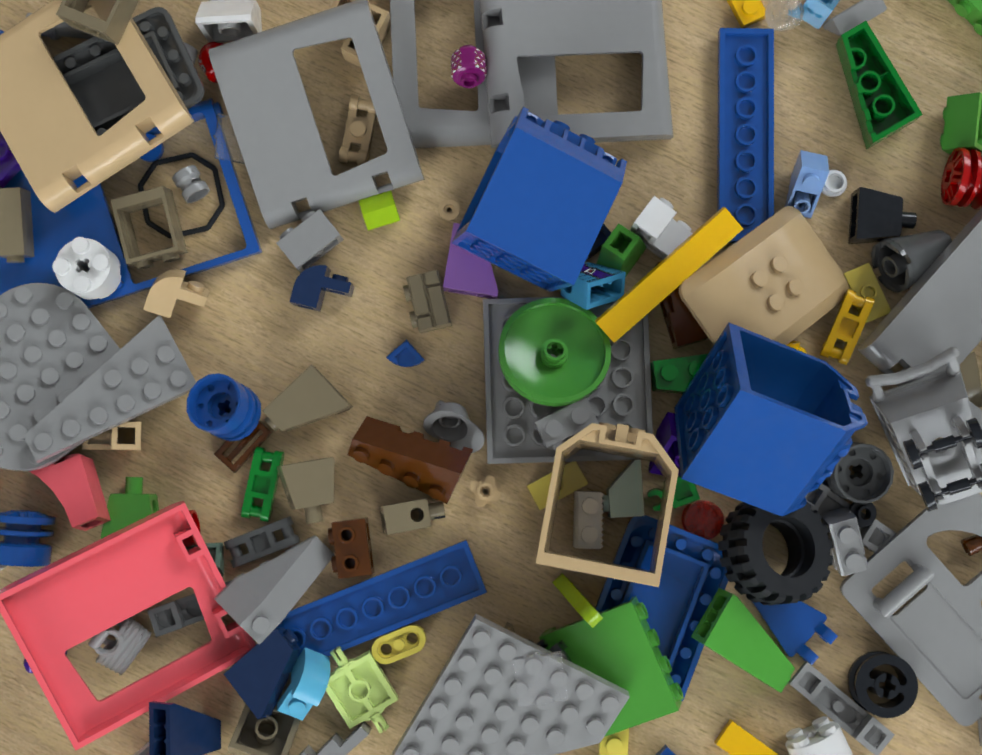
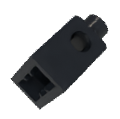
(877, 216)

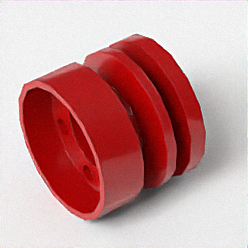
(963, 179)

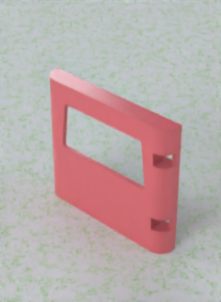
(104, 587)

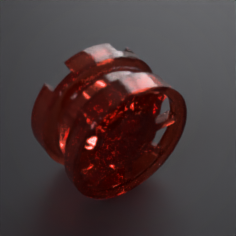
(702, 519)

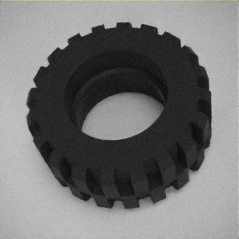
(747, 565)

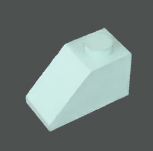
(625, 493)

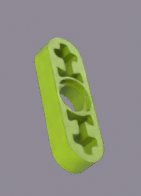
(577, 600)

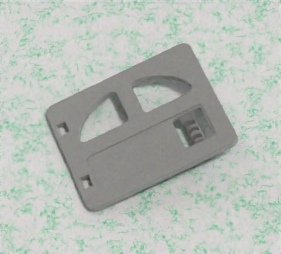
(943, 624)

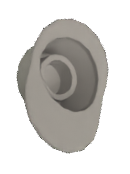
(453, 425)

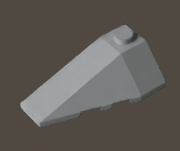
(270, 591)

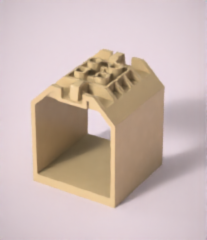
(623, 442)

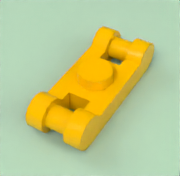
(847, 327)

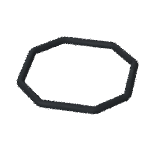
(218, 187)

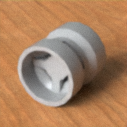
(192, 186)

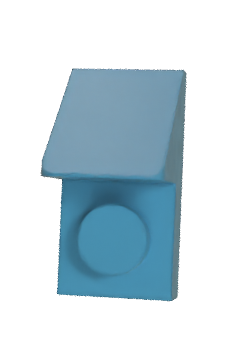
(818, 11)

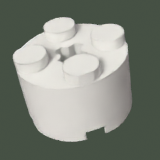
(76, 259)
(819, 739)

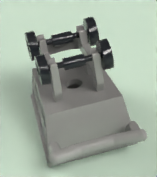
(927, 411)

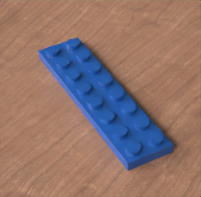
(746, 125)
(387, 601)

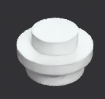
(835, 184)

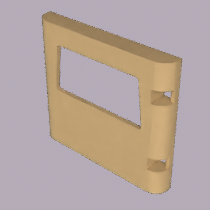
(48, 124)

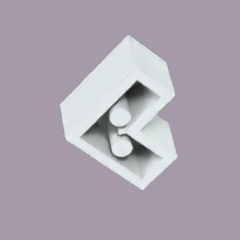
(659, 229)

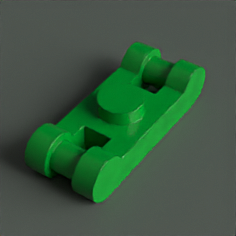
(262, 484)

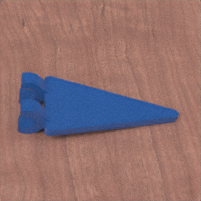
(794, 625)

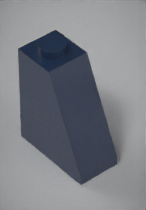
(264, 671)
(181, 730)

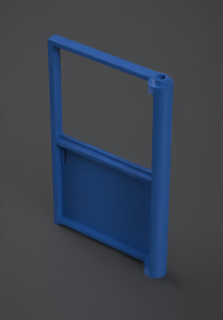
(92, 219)

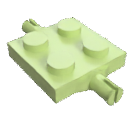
(360, 689)

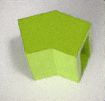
(379, 210)

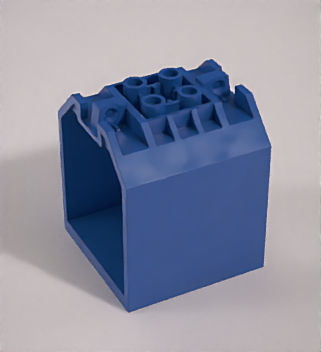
(541, 202)
(764, 422)

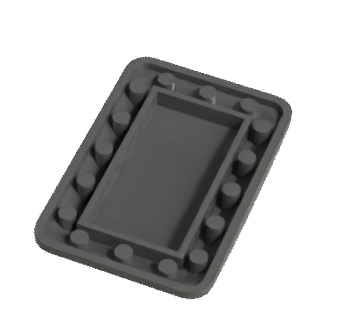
(107, 85)

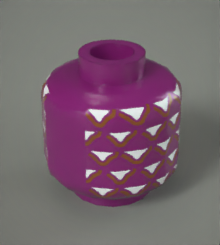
(468, 66)

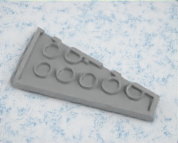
(130, 383)

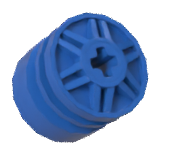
(211, 404)
(22, 538)

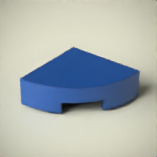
(405, 355)

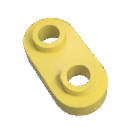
(399, 643)

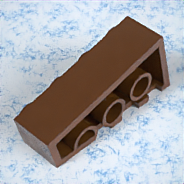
(410, 458)

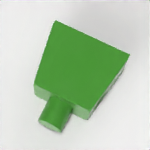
(129, 506)

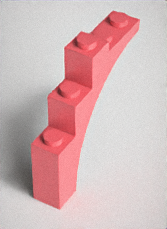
(78, 490)

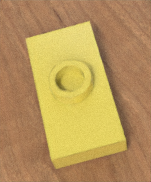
(864, 283)
(571, 481)

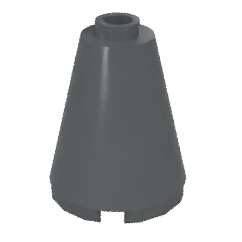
(907, 257)

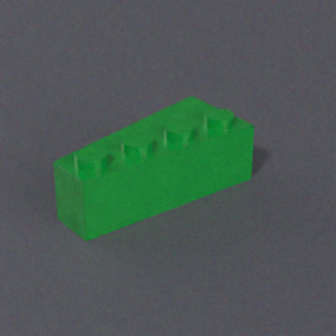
(875, 86)

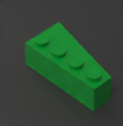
(675, 373)

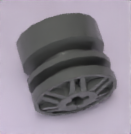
(871, 477)

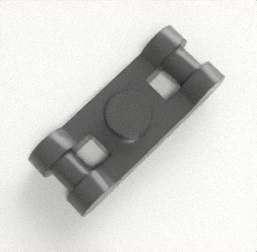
(261, 542)

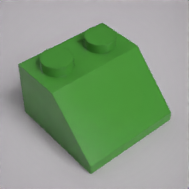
(962, 123)

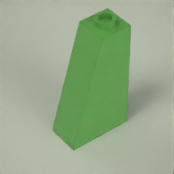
(739, 638)

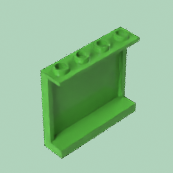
(626, 654)

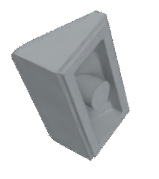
(855, 15)

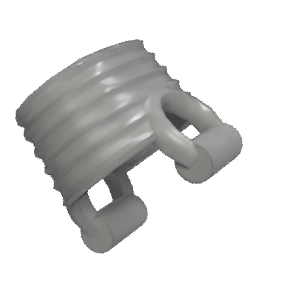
(120, 653)

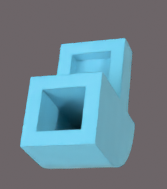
(307, 684)

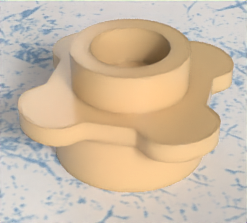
(489, 484)

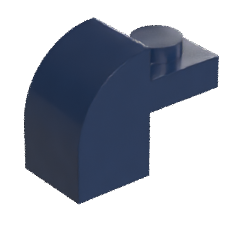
(313, 283)

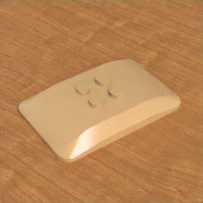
(767, 281)

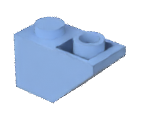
(807, 182)

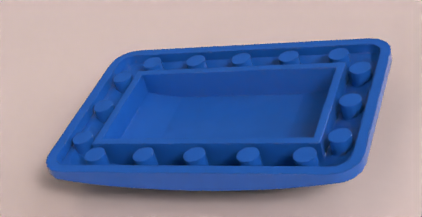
(686, 588)

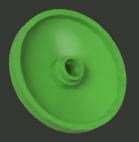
(556, 329)

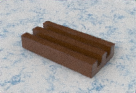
(248, 453)

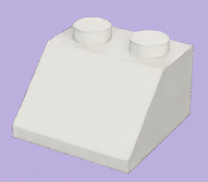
(228, 19)

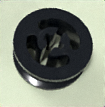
(900, 691)

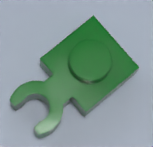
(684, 493)

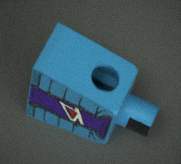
(596, 286)

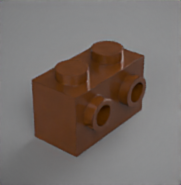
(352, 548)

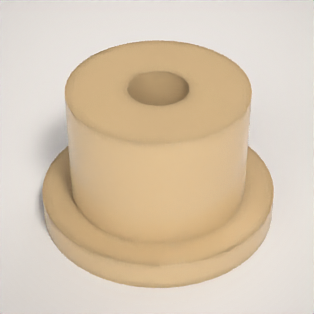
(449, 204)

